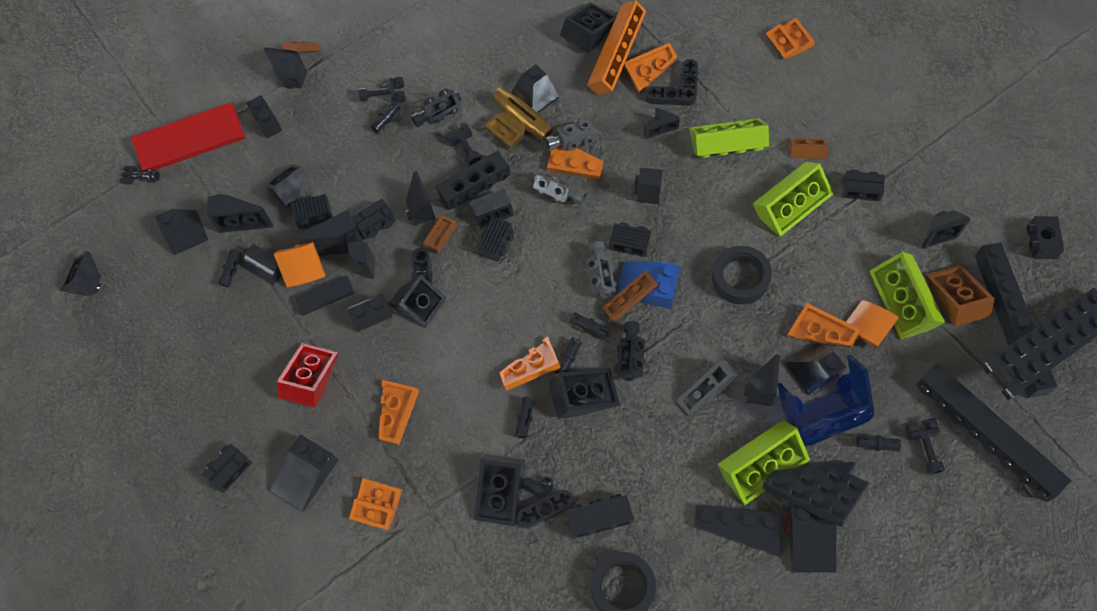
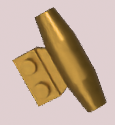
(515, 119)

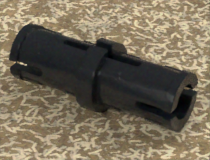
(385, 117)
(229, 268)
(589, 325)
(568, 355)
(524, 417)
(878, 443)

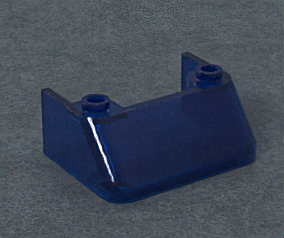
(835, 412)

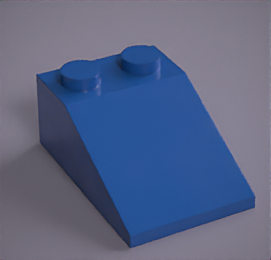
(663, 273)

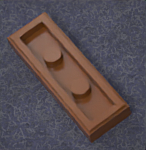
(300, 46)
(630, 296)

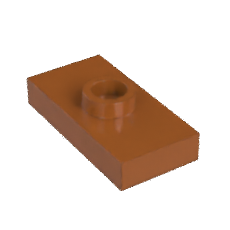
(440, 234)

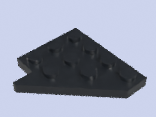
(821, 489)

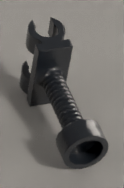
(398, 96)
(472, 157)
(934, 465)

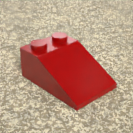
(306, 375)

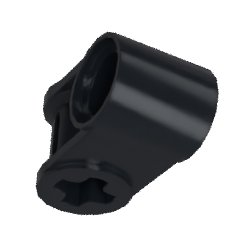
(422, 267)

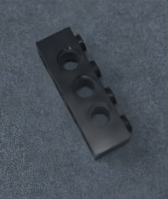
(477, 172)

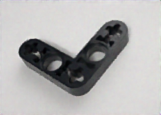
(684, 90)

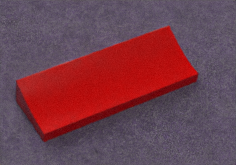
(188, 137)

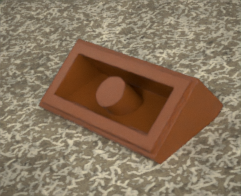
(808, 148)

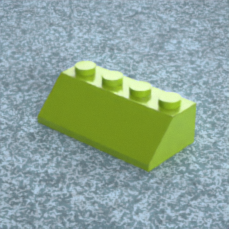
(729, 137)
(793, 198)
(906, 295)
(753, 463)

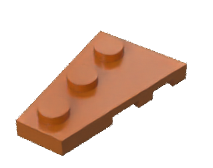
(648, 66)
(575, 163)
(823, 328)
(534, 365)
(396, 410)

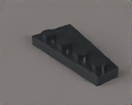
(748, 527)

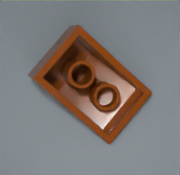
(960, 295)

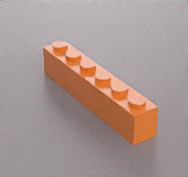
(616, 48)

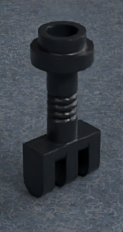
(131, 173)

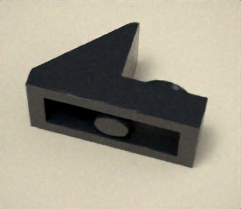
(664, 123)

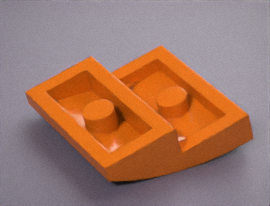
(790, 38)
(299, 264)
(873, 322)
(375, 504)

